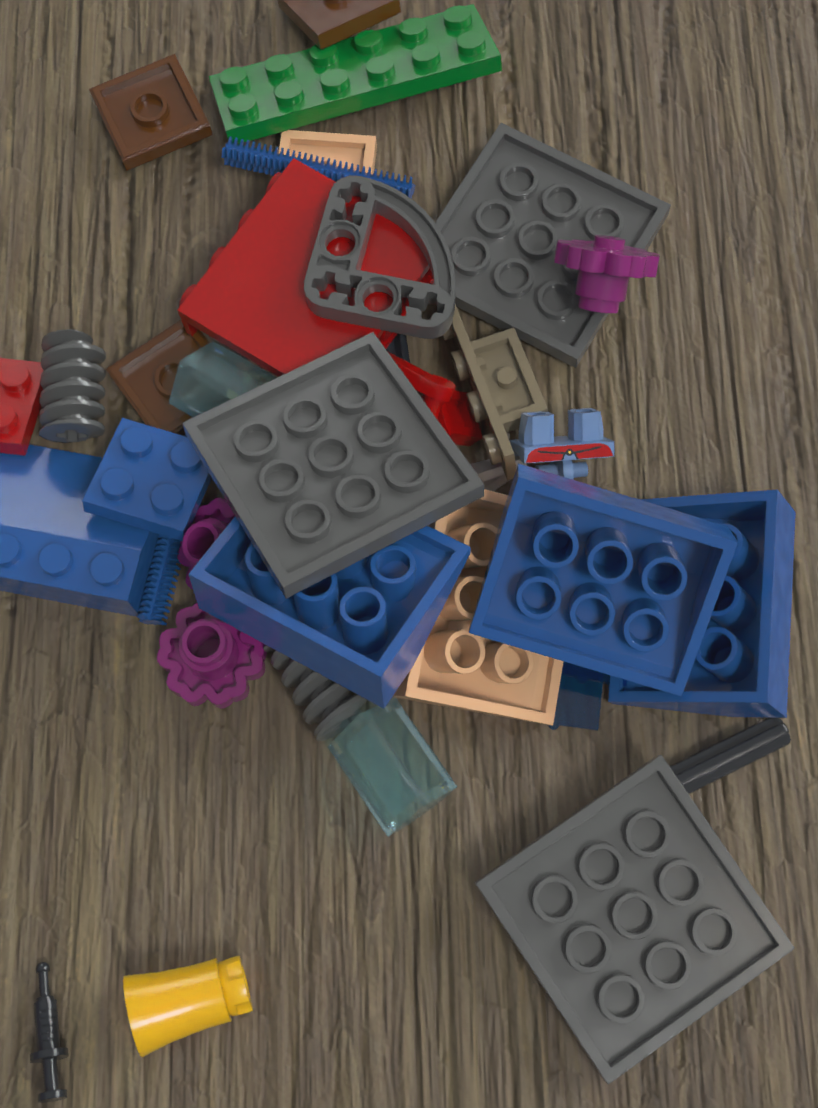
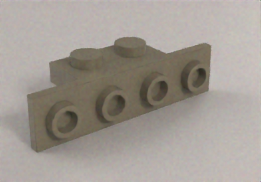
(500, 386)

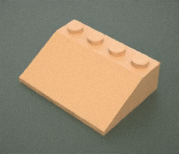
(469, 669)

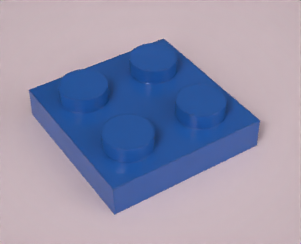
(148, 480)

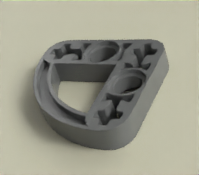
(347, 273)

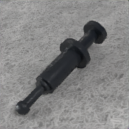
(47, 1039)

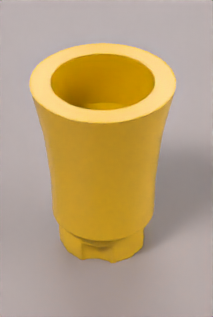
(184, 1001)

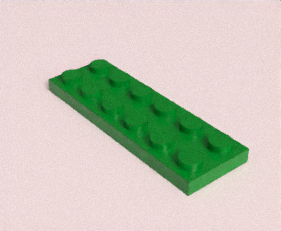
(354, 73)

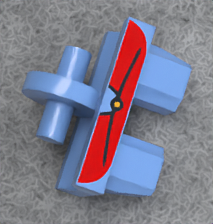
(583, 441)

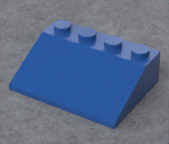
(57, 548)
(602, 580)
(350, 627)
(747, 640)

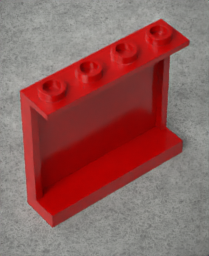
(256, 283)

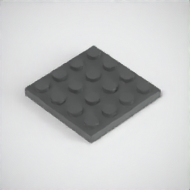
(506, 234)
(332, 463)
(634, 918)

